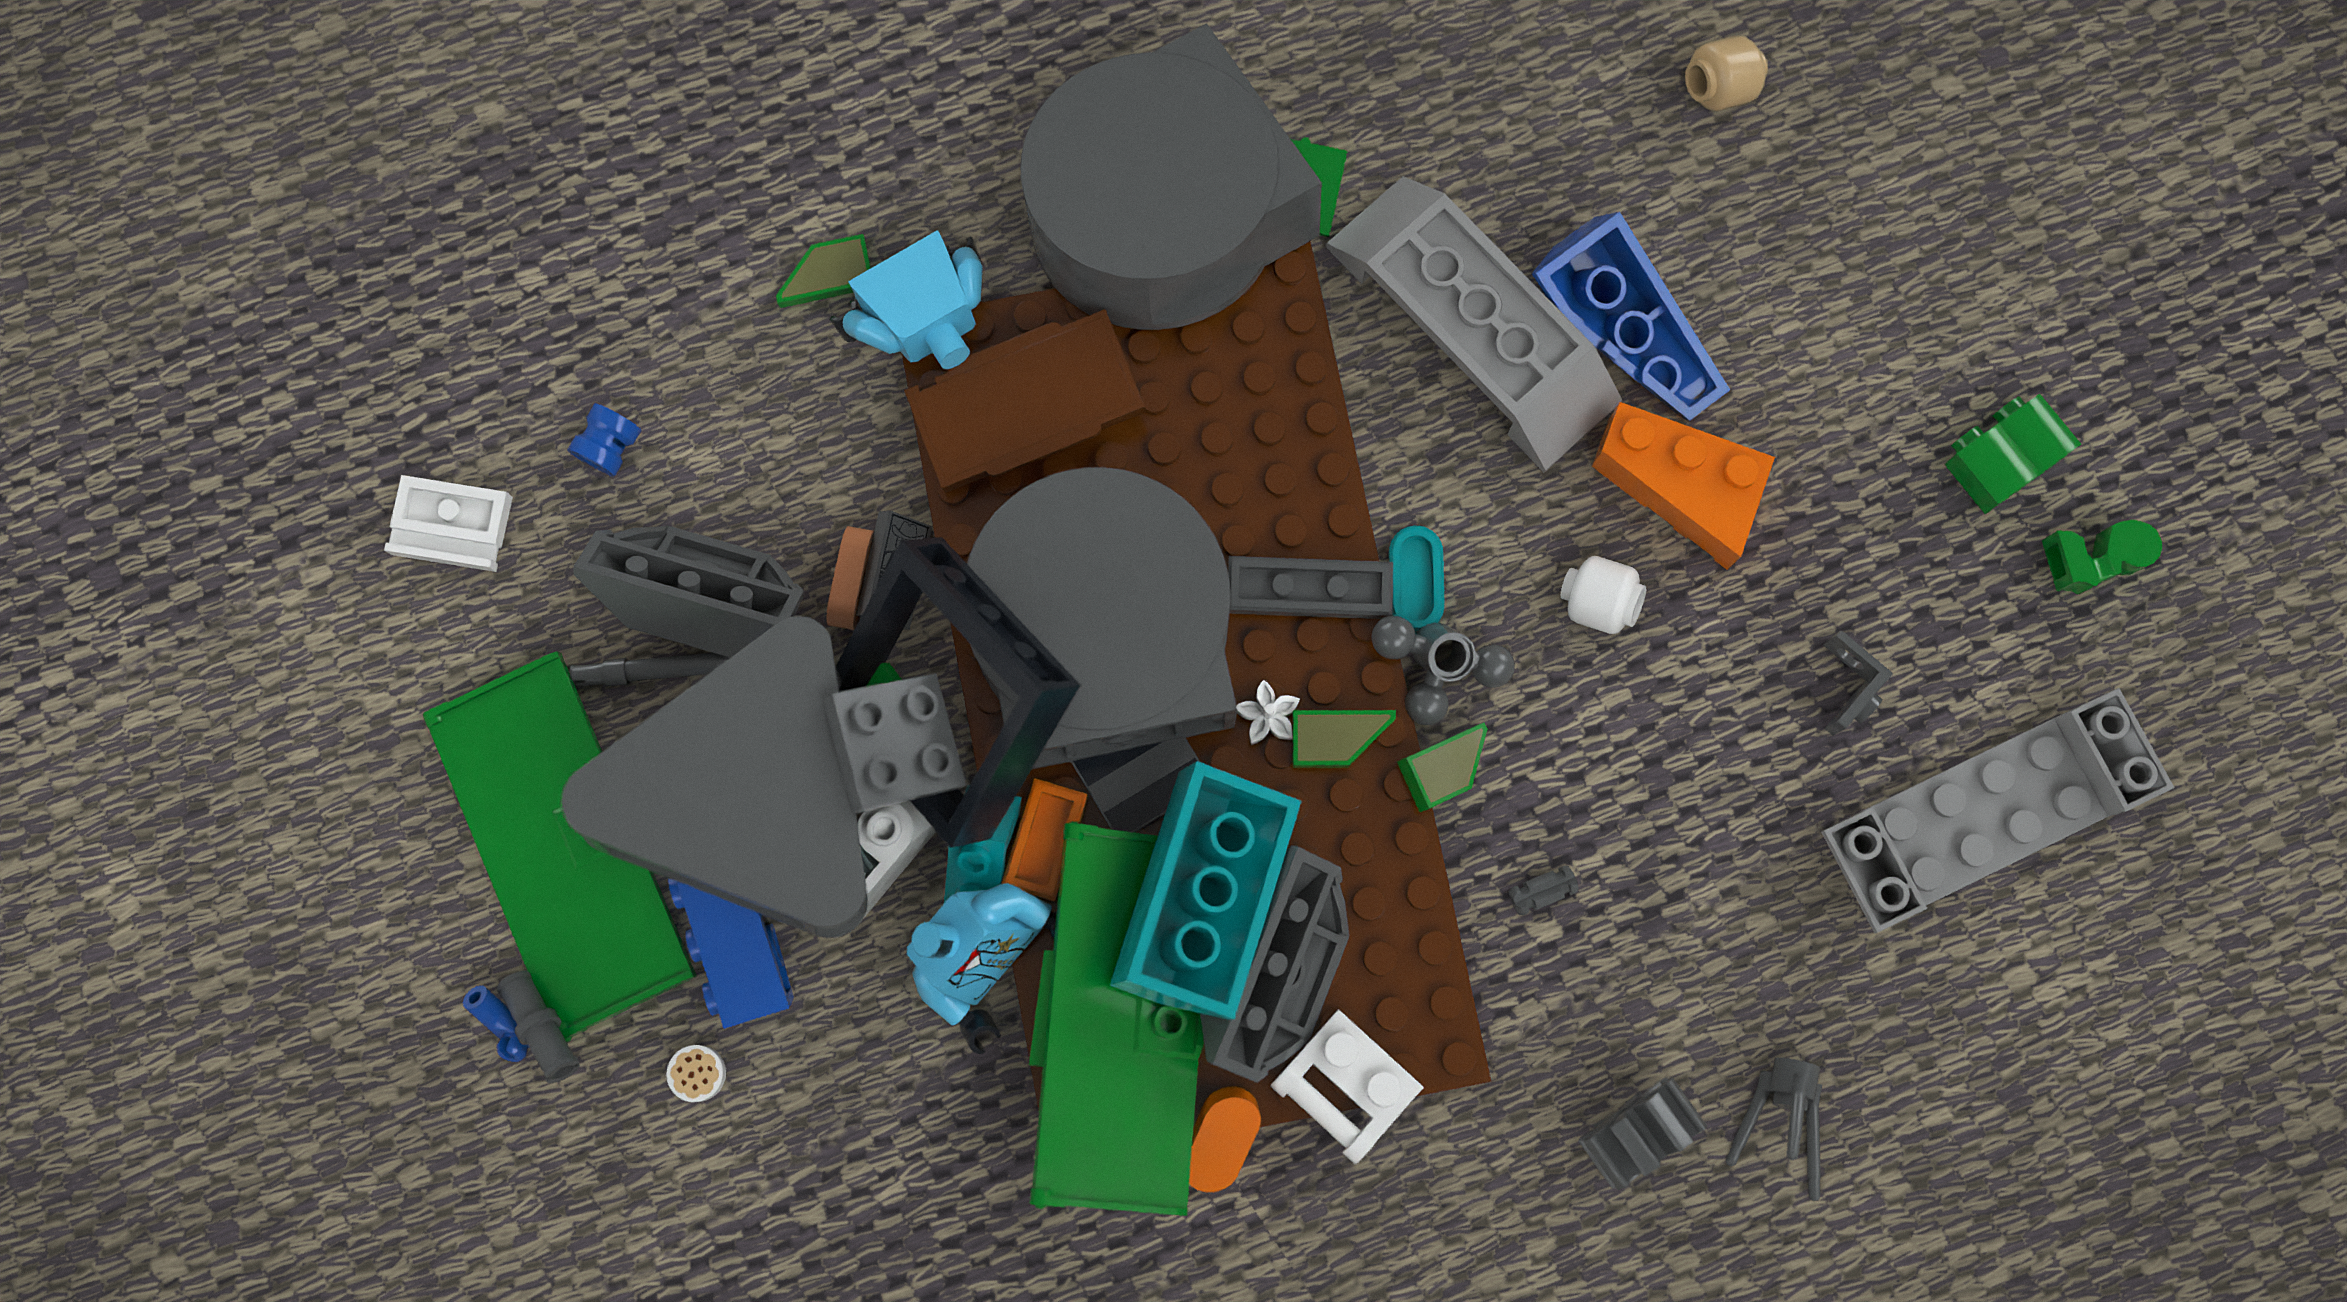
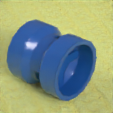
(604, 439)

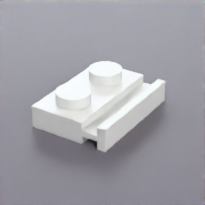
(448, 523)

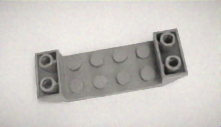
(1481, 316)
(1996, 809)

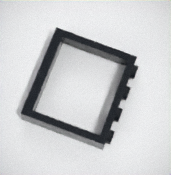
(1002, 640)

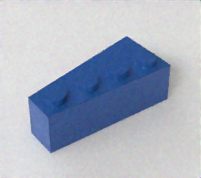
(737, 955)

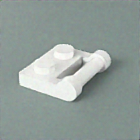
(1359, 1071)

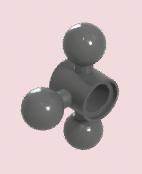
(1427, 701)

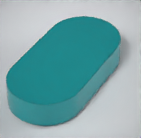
(1417, 576)

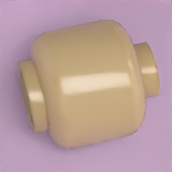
(1726, 73)

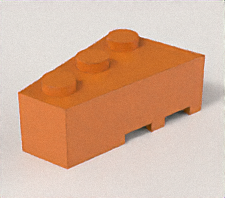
(1686, 477)

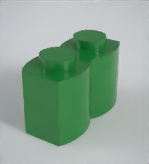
(2010, 453)

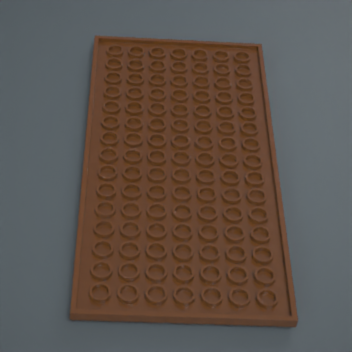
(1262, 446)

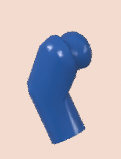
(498, 1020)

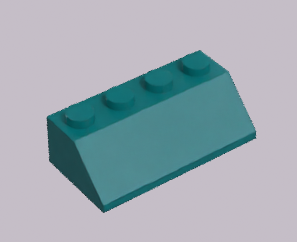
(1206, 892)

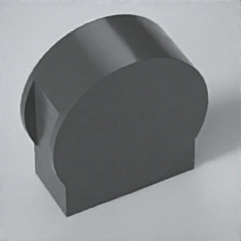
(1163, 185)
(1124, 597)

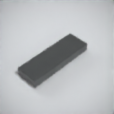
(1310, 587)

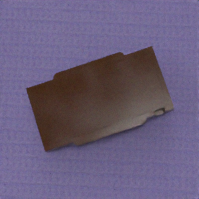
(1025, 400)

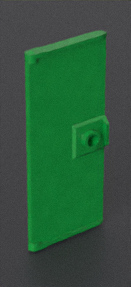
(581, 918)
(1113, 1062)

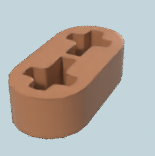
(849, 578)

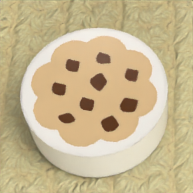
(696, 1073)

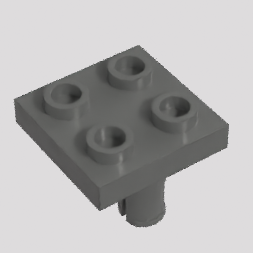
(894, 742)

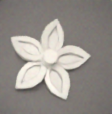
(1268, 714)

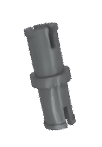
(538, 1026)

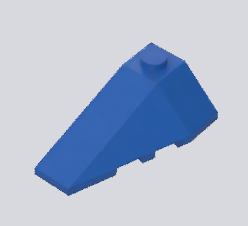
(1628, 314)

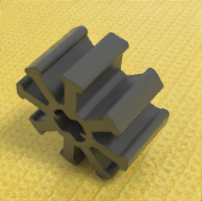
(1642, 1133)

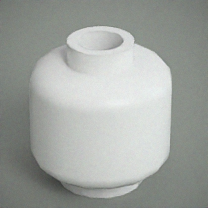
(1603, 595)

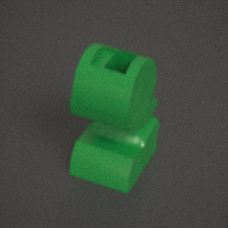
(2116, 551)

